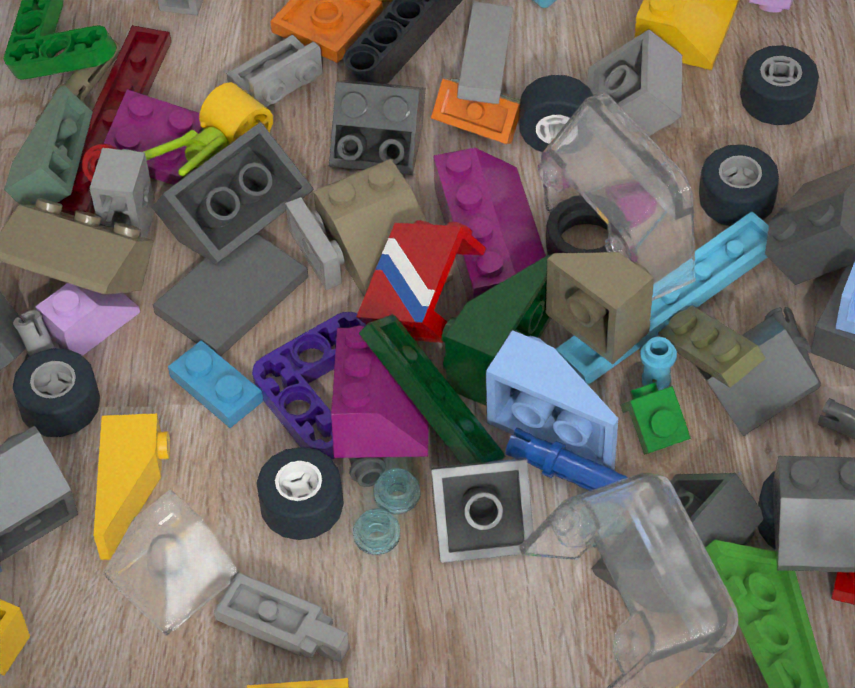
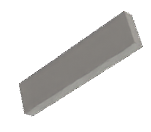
(485, 53)

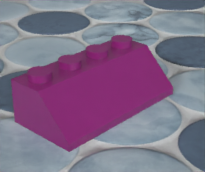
(493, 204)

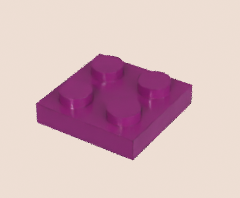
(149, 122)

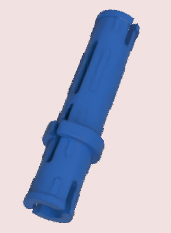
(559, 461)

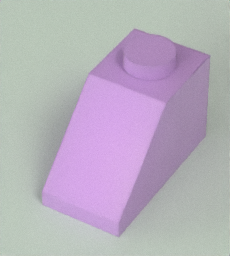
(84, 318)

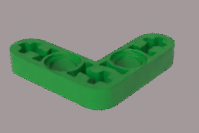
(33, 53)

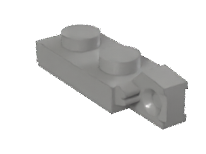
(280, 619)

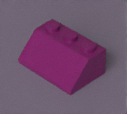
(369, 406)

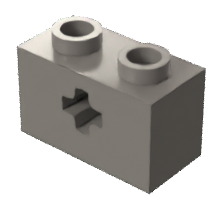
(123, 189)

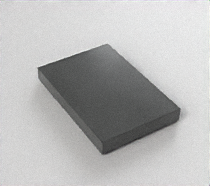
(230, 297)

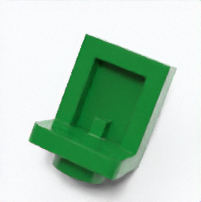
(656, 417)

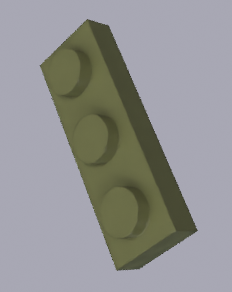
(712, 345)

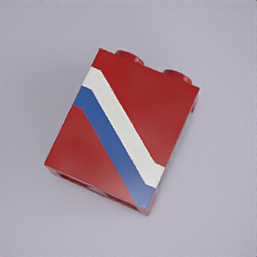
(414, 274)

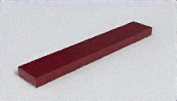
(133, 70)

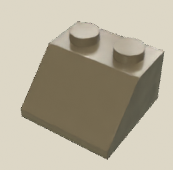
(600, 299)

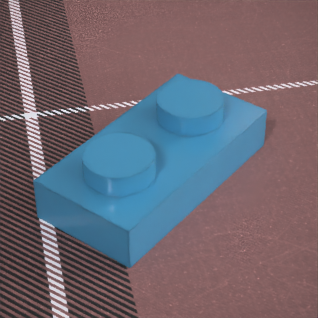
(215, 384)

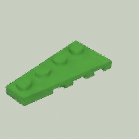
(770, 615)

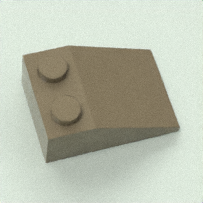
(361, 214)

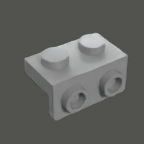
(278, 70)

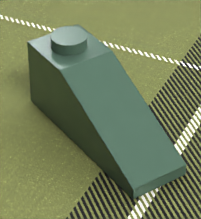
(51, 152)

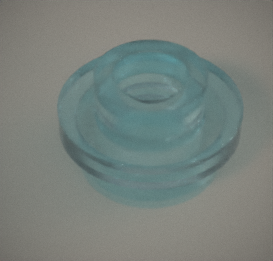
(397, 480)
(373, 521)

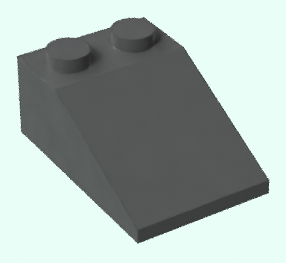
(815, 228)

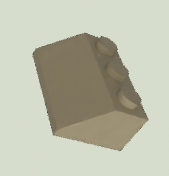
(75, 248)

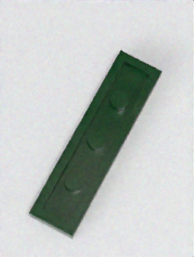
(430, 391)

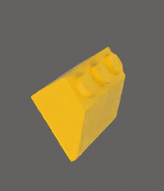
(689, 26)

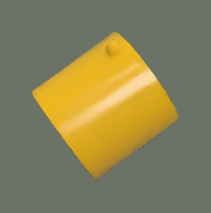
(233, 111)

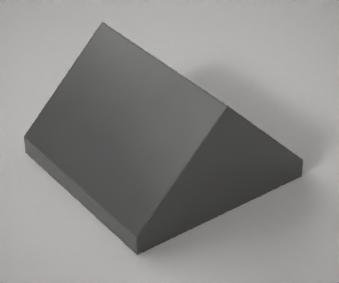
(771, 385)
(481, 509)

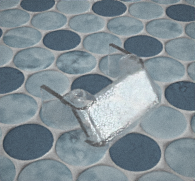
(628, 186)
(660, 570)

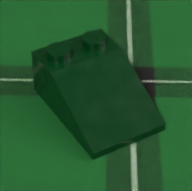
(487, 322)

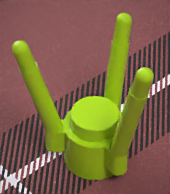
(199, 147)

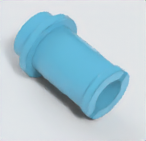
(658, 358)

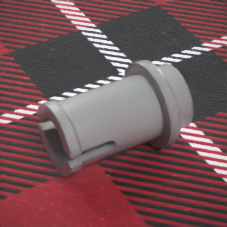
(34, 333)

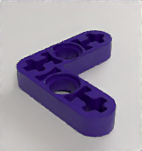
(296, 379)

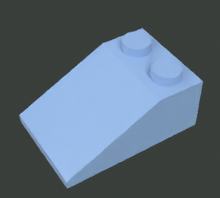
(546, 397)

